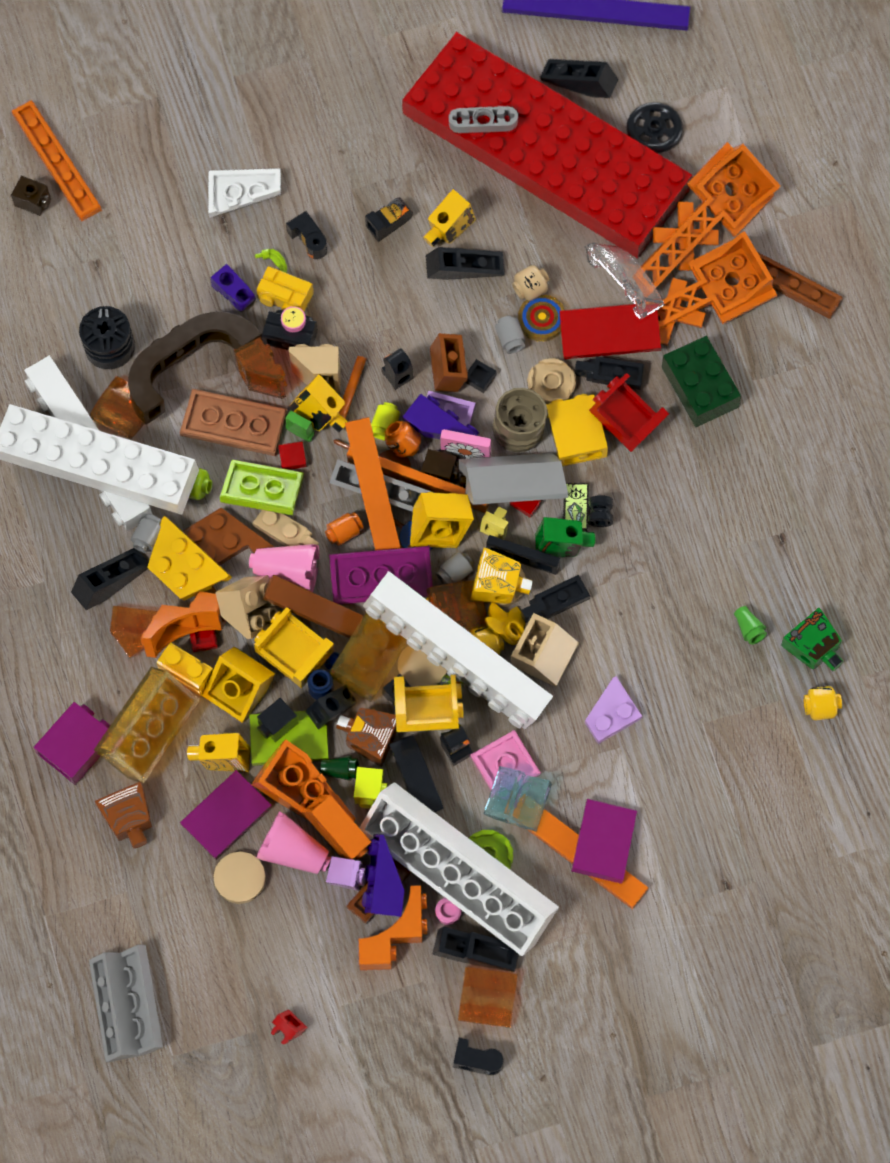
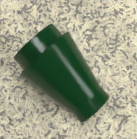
(340, 768)

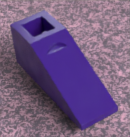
(431, 420)
(384, 887)

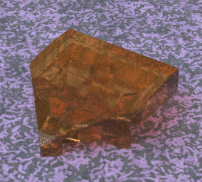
(128, 627)

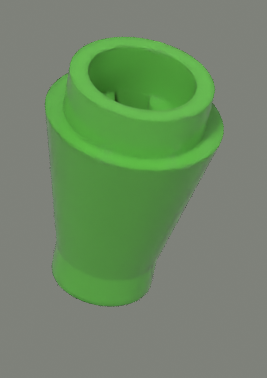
(751, 628)

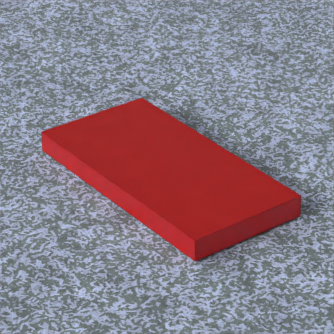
(608, 332)

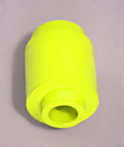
(383, 417)

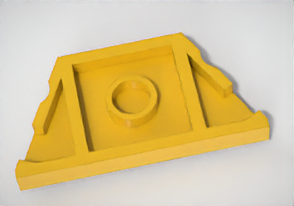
(183, 563)

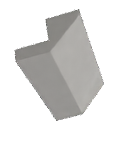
(514, 478)
(125, 1003)

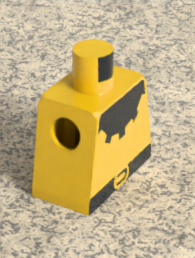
(319, 405)

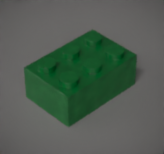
(701, 381)

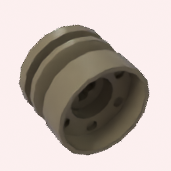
(523, 408)

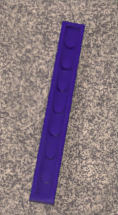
(605, 11)

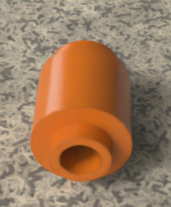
(344, 528)

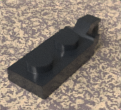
(604, 370)
(557, 599)

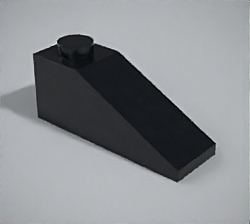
(583, 77)
(463, 263)
(108, 578)

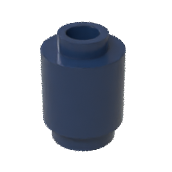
(317, 678)

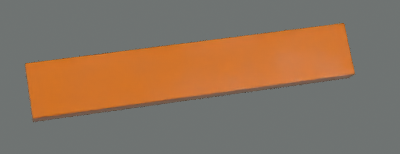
(56, 160)
(419, 479)
(372, 484)
(564, 842)

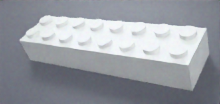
(97, 459)
(457, 651)
(459, 869)

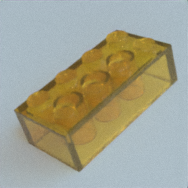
(368, 657)
(147, 724)

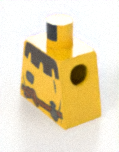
(449, 219)

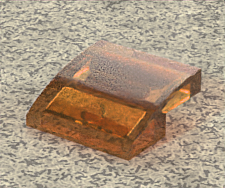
(116, 410)
(455, 602)
(488, 996)

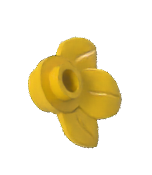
(507, 625)

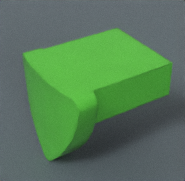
(299, 426)

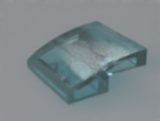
(517, 798)

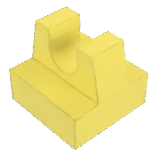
(495, 523)

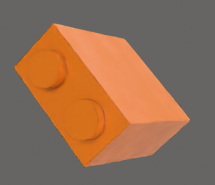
(337, 827)

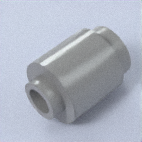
(510, 334)
(146, 533)
(455, 568)

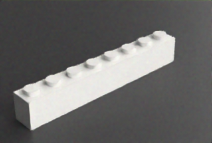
(63, 404)

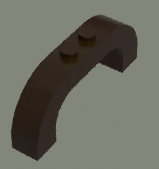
(176, 345)

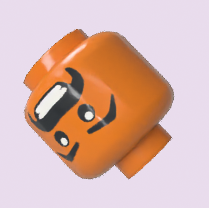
(402, 439)

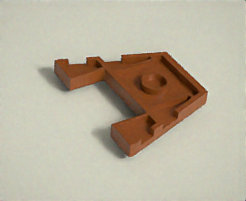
(224, 537)

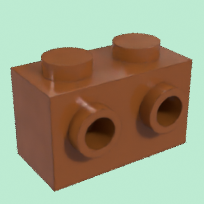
(448, 362)

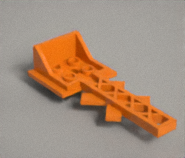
(751, 190)
(733, 259)

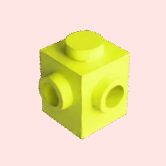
(368, 786)

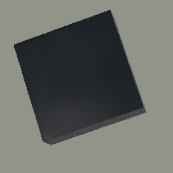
(480, 376)

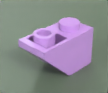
(346, 873)

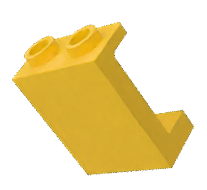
(576, 430)
(292, 647)
(427, 706)

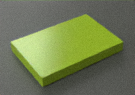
(261, 487)
(303, 735)

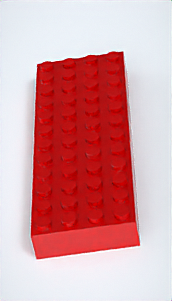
(554, 150)

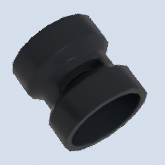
(600, 511)

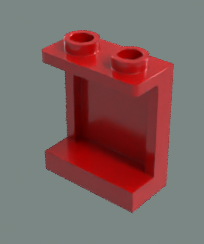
(626, 413)

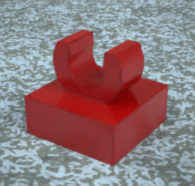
(288, 1025)

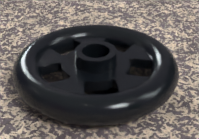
(666, 113)

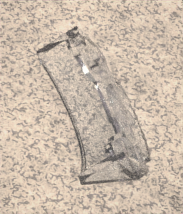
(628, 274)

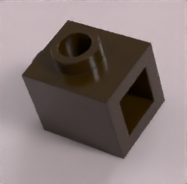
(31, 195)
(441, 465)

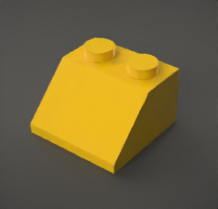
(440, 520)
(237, 683)

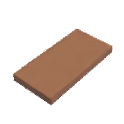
(233, 422)

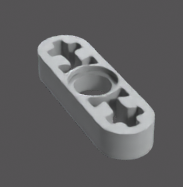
(500, 126)

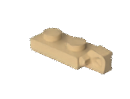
(283, 529)

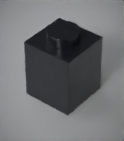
(276, 720)

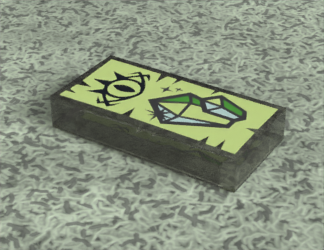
(576, 505)

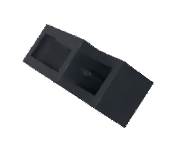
(415, 772)
(474, 949)

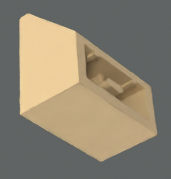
(321, 360)
(244, 605)
(544, 650)

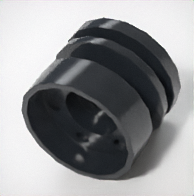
(107, 337)

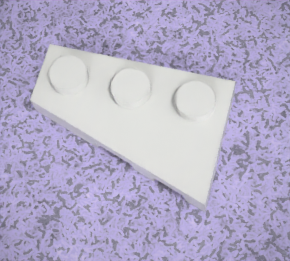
(241, 188)

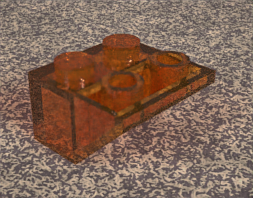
(259, 370)

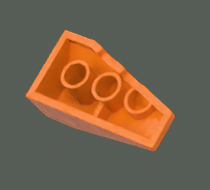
(293, 780)

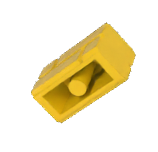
(284, 290)
(185, 668)

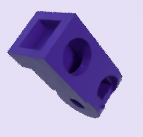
(232, 288)

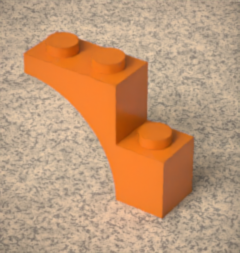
(176, 622)
(377, 952)

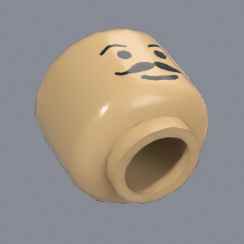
(530, 283)

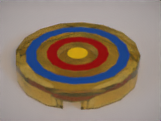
(541, 318)

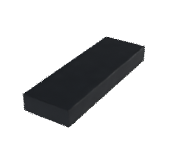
(524, 555)

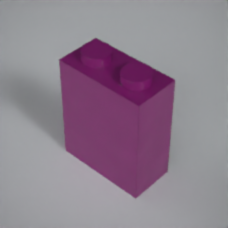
(72, 741)

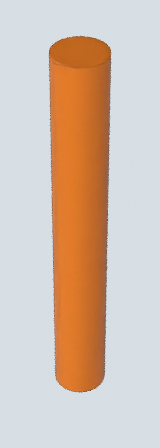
(352, 385)

